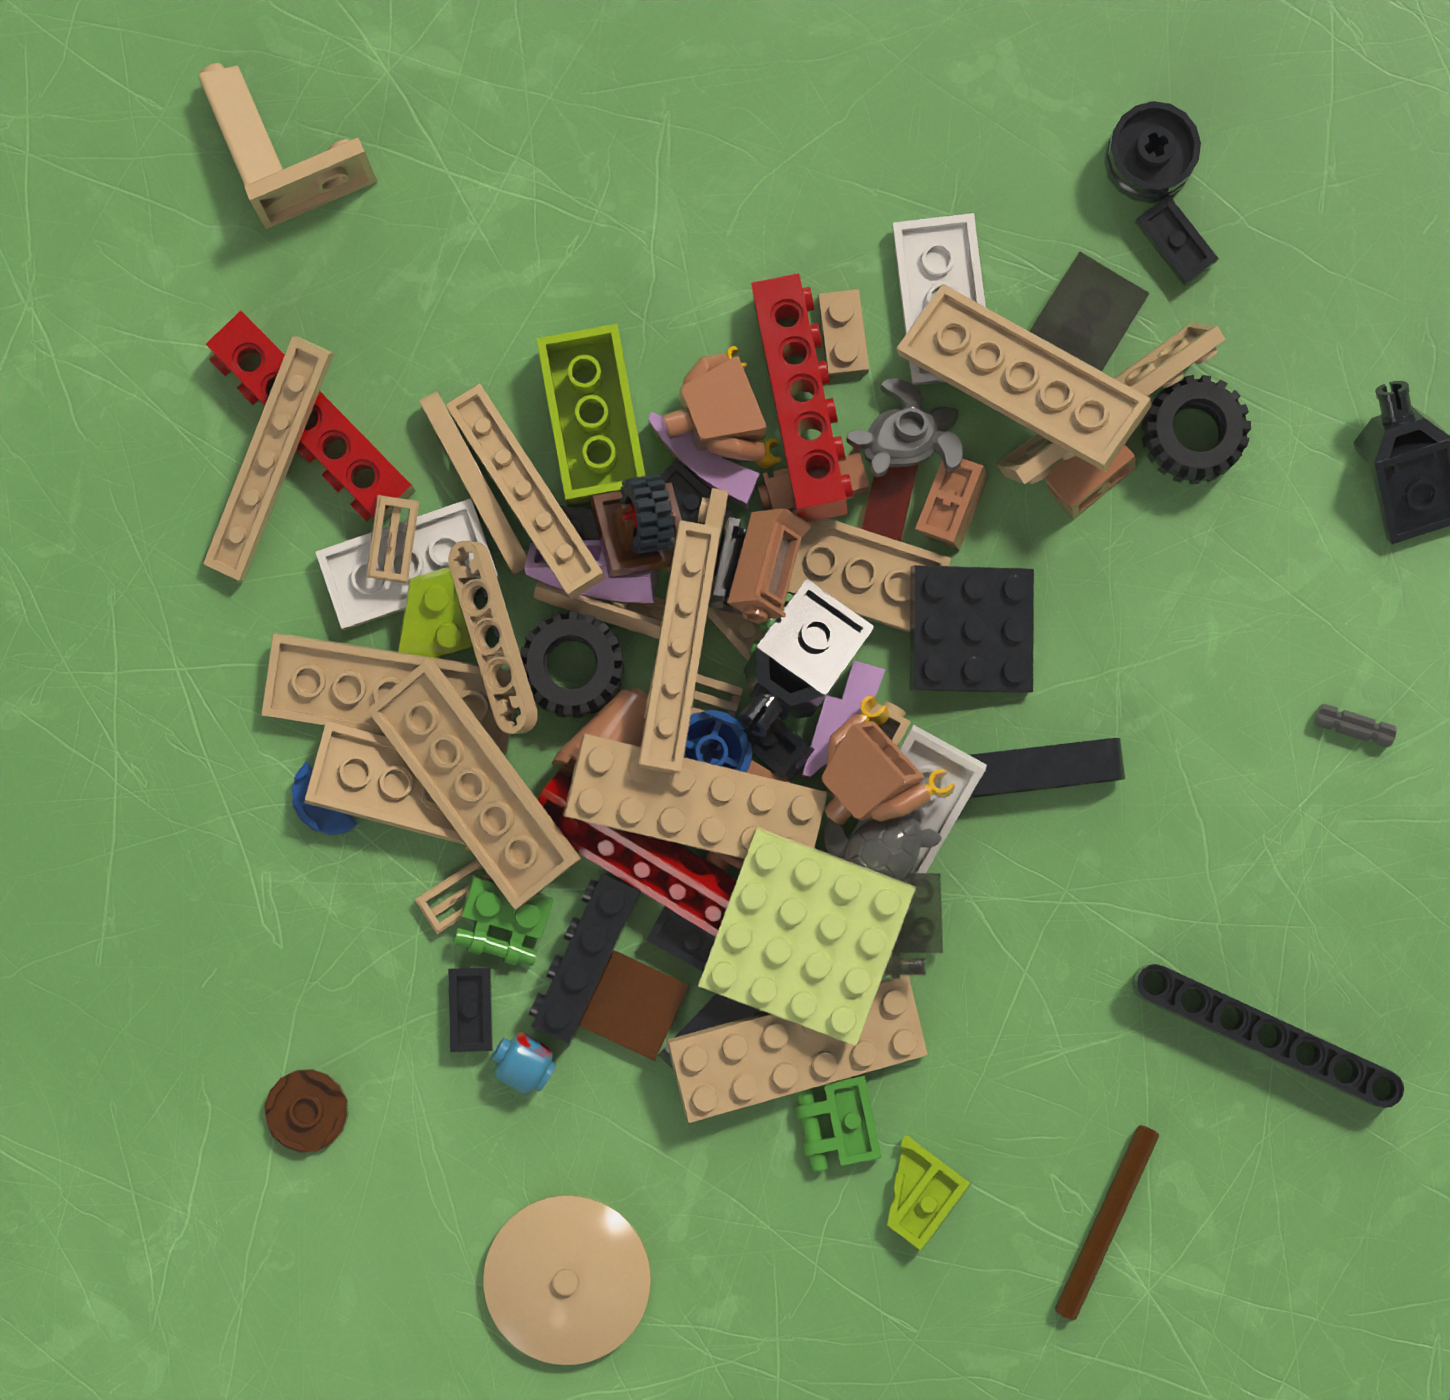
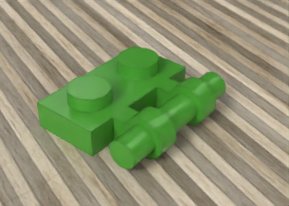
(490, 907)
(851, 1123)

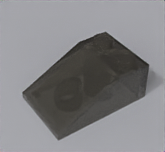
(1089, 311)

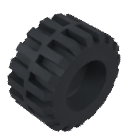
(1220, 405)
(566, 628)

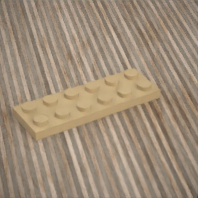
(1156, 369)
(1024, 377)
(340, 681)
(473, 784)
(696, 808)
(775, 1057)

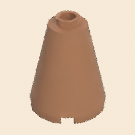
(617, 721)

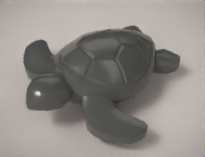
(908, 434)
(881, 846)

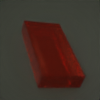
(890, 502)

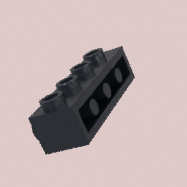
(586, 958)

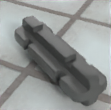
(1355, 725)

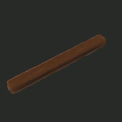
(1107, 1222)

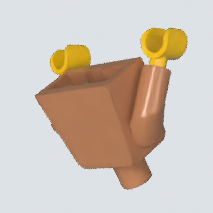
(722, 411)
(872, 773)

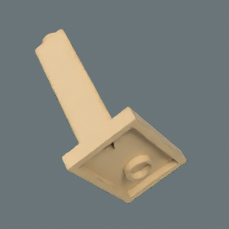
(275, 191)

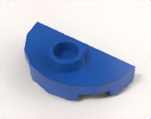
(315, 817)

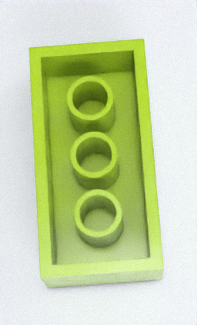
(590, 411)

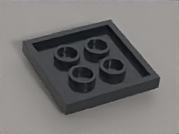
(971, 629)

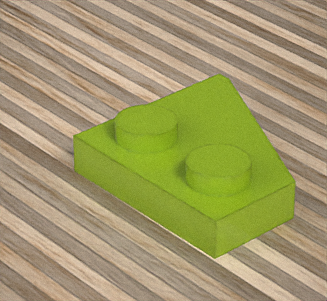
(433, 617)
(923, 1194)

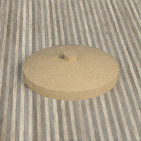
(567, 1279)

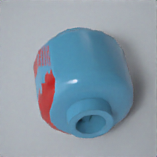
(523, 1063)

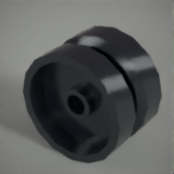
(1156, 128)

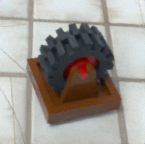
(637, 525)

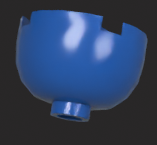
(718, 740)

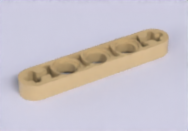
(474, 482)
(506, 650)

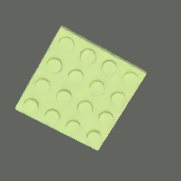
(806, 936)

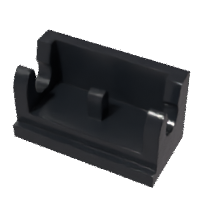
(726, 565)

